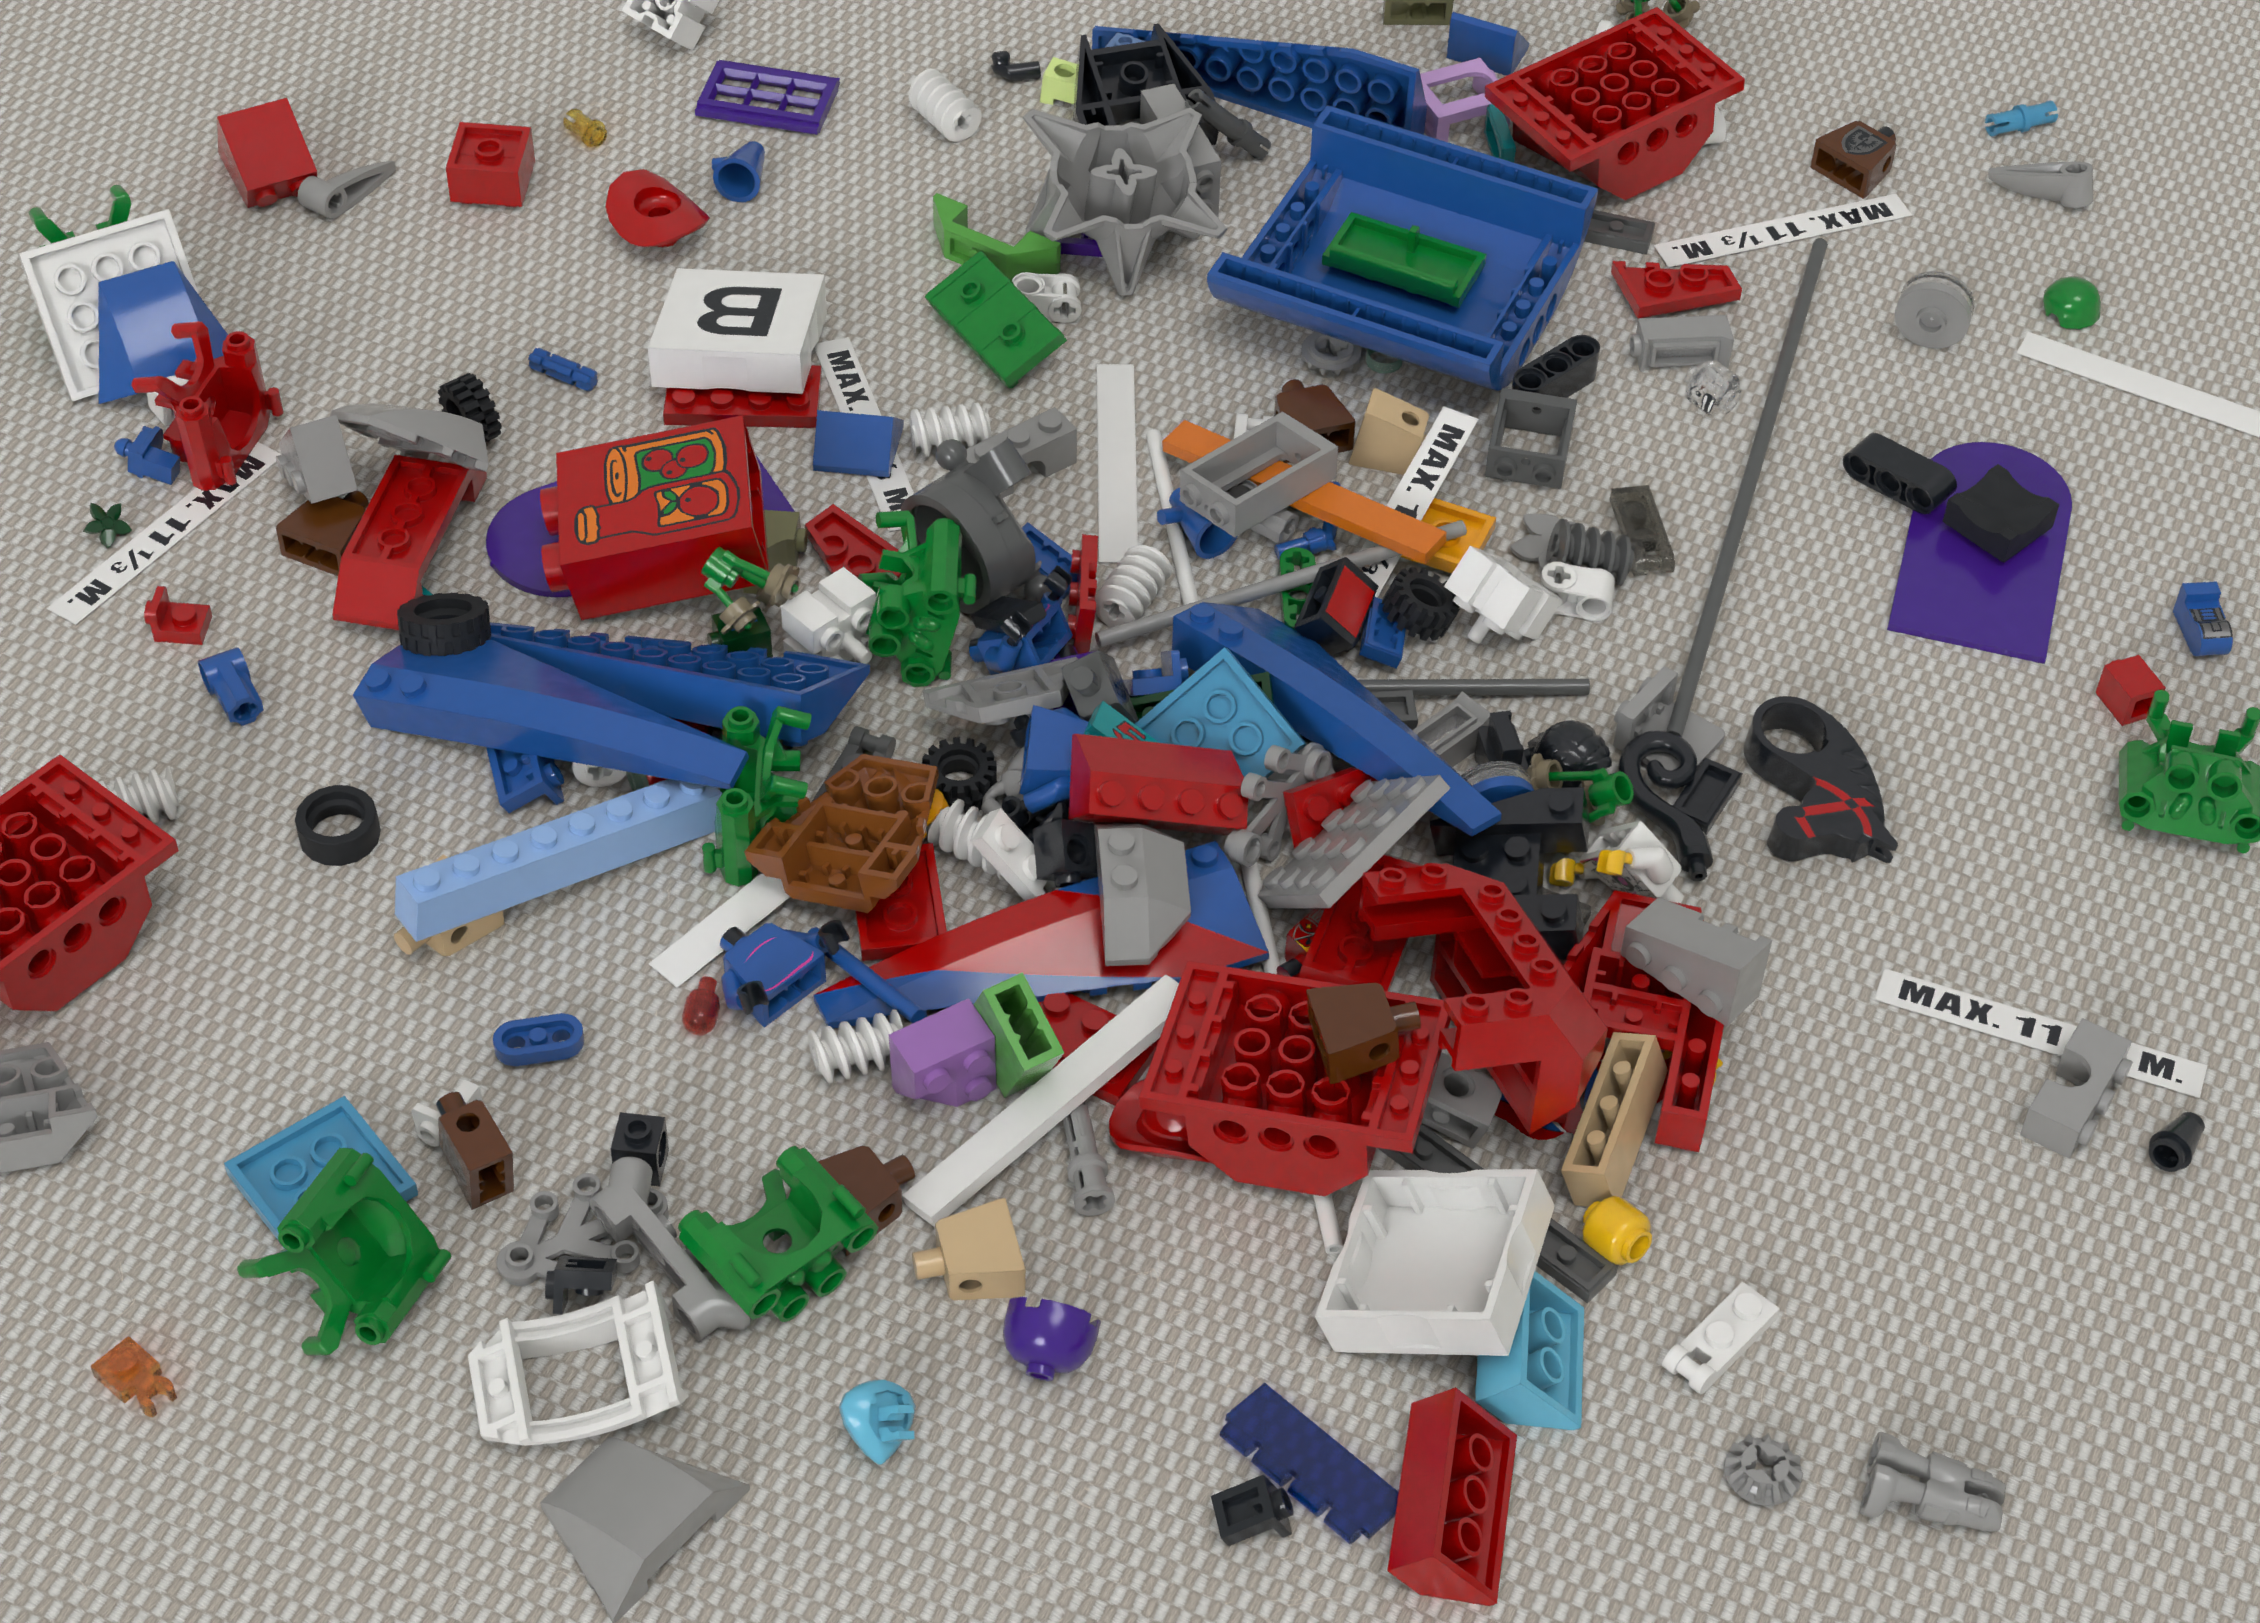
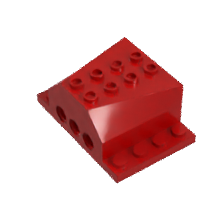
(1620, 104)
(70, 884)
(1257, 1091)

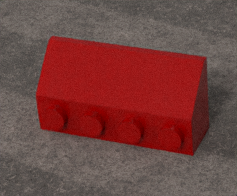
(1156, 785)
(1453, 1500)

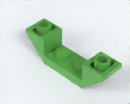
(960, 243)

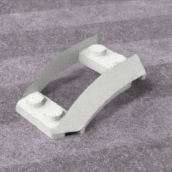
(646, 1356)

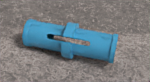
(2021, 118)

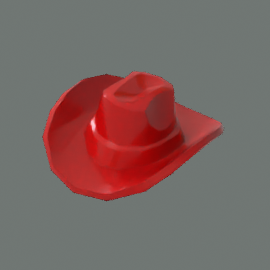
(651, 210)
(1149, 1130)

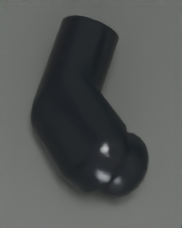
(1014, 71)

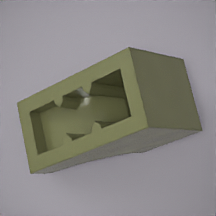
(1417, 12)
(784, 540)

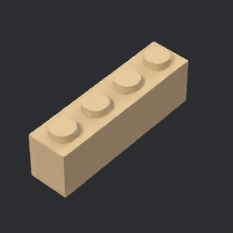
(1614, 1118)

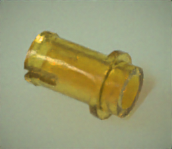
(591, 131)

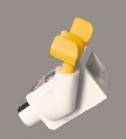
(1627, 861)

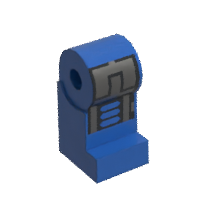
(2203, 619)

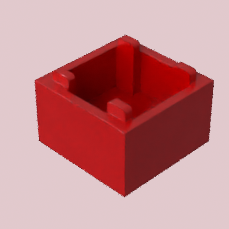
(490, 164)

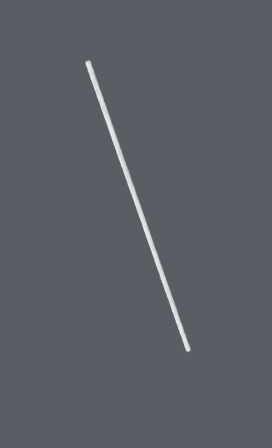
(1251, 875)

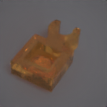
(130, 1372)

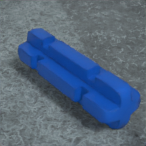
(563, 369)

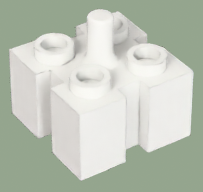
(672, 18)
(1501, 595)
(831, 619)

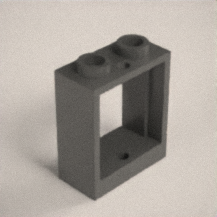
(1517, 412)

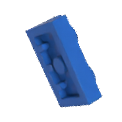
(1151, 680)
(524, 778)

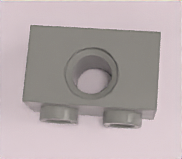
(1461, 1103)

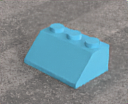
(1545, 1365)

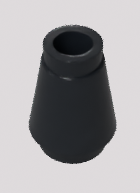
(2176, 1142)

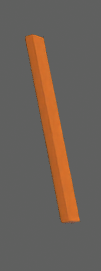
(1328, 503)

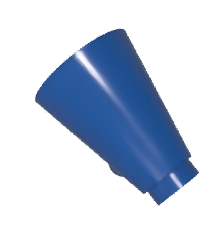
(739, 173)
(1203, 535)

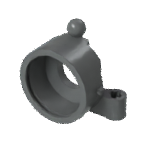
(992, 539)

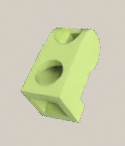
(1058, 82)

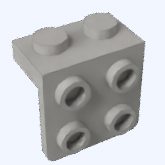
(1652, 712)

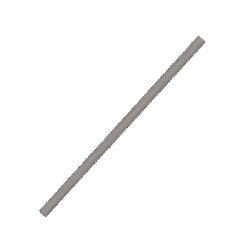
(1255, 591)

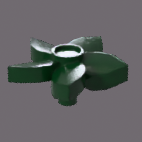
(107, 524)

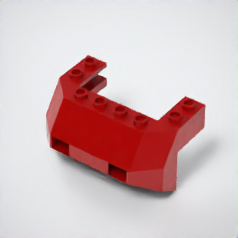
(1497, 982)

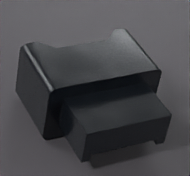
(1499, 741)

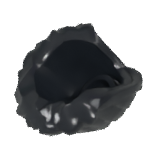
(1573, 746)

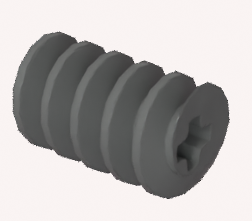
(1591, 548)

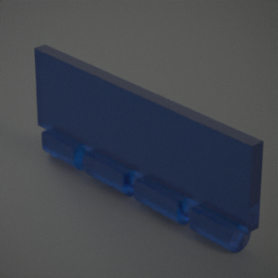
(1321, 1466)

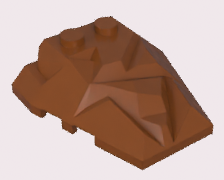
(854, 837)

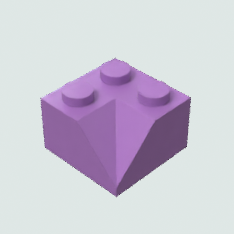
(945, 1057)

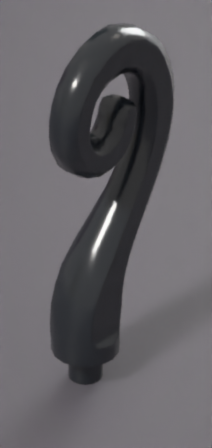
(1689, 838)

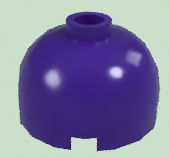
(1049, 1336)

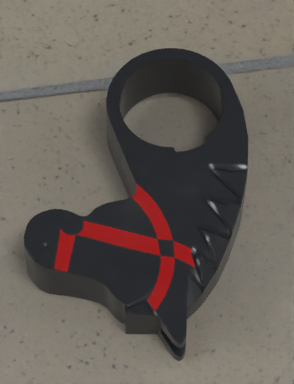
(1835, 784)

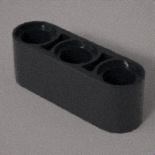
(1561, 369)
(1899, 473)

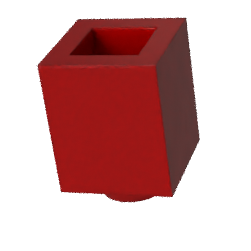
(2128, 688)

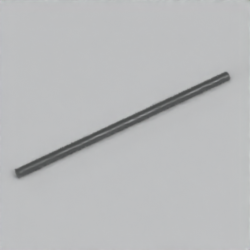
(1440, 687)

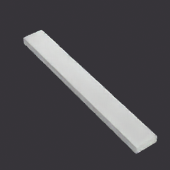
(1043, 1105)

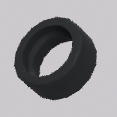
(331, 802)

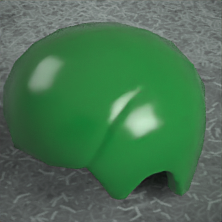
(2073, 302)

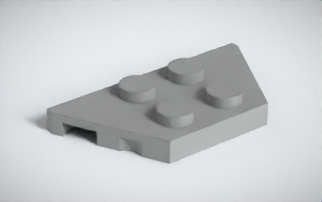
(1002, 695)

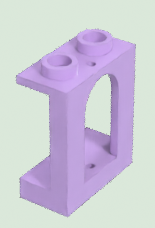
(1440, 115)

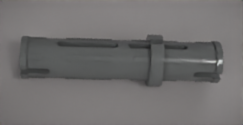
(1238, 131)

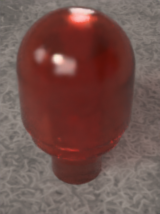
(701, 1007)

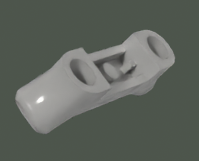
(624, 1211)

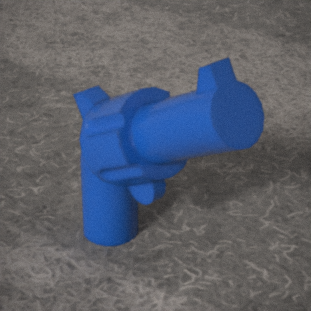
(1314, 540)

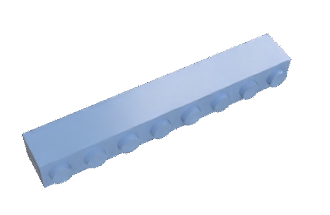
(553, 856)

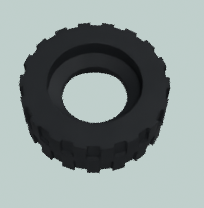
(444, 624)

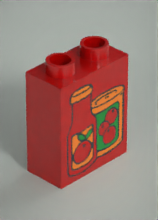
(650, 513)

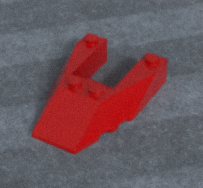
(1640, 1004)

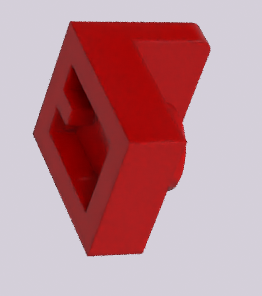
(176, 621)

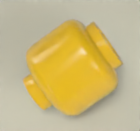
(1617, 1230)

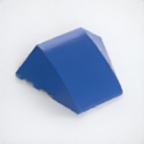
(137, 325)

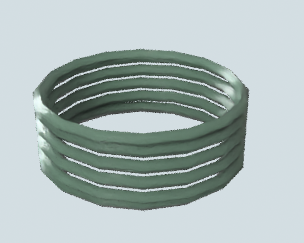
(1385, 368)

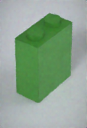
(1023, 1037)

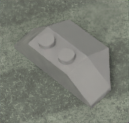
(1139, 890)

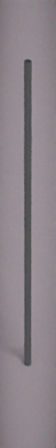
(1746, 492)

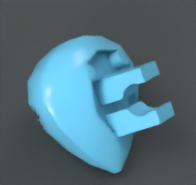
(878, 1417)

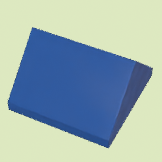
(1495, 44)
(856, 443)

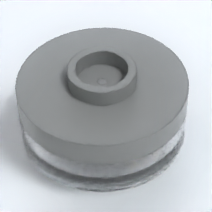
(1934, 309)

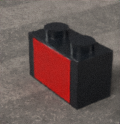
(1337, 606)

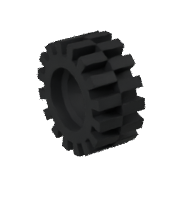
(470, 400)
(1420, 604)
(963, 758)

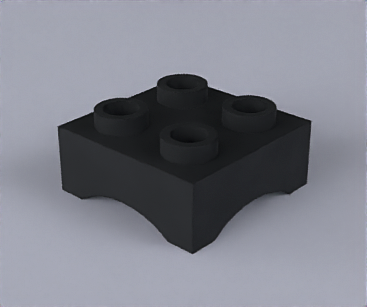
(2000, 514)

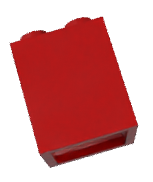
(264, 152)

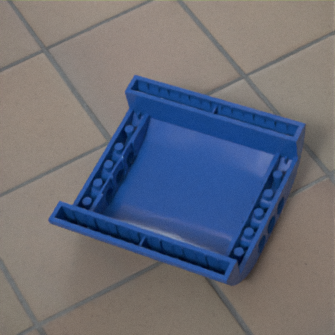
(1512, 213)

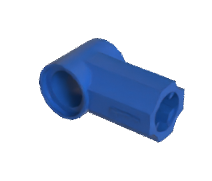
(230, 681)

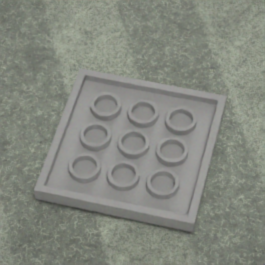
(1351, 842)

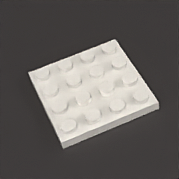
(66, 286)

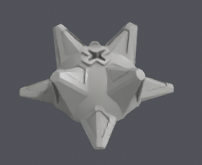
(1120, 187)

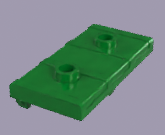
(1404, 259)
(994, 319)

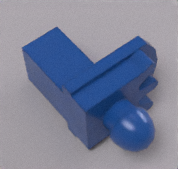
(147, 457)

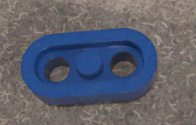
(538, 1039)

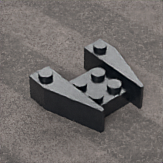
(1113, 77)
(1515, 854)

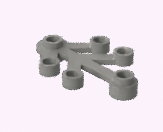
(1250, 844)
(572, 1238)

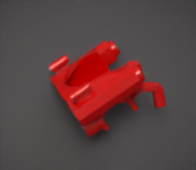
(218, 409)

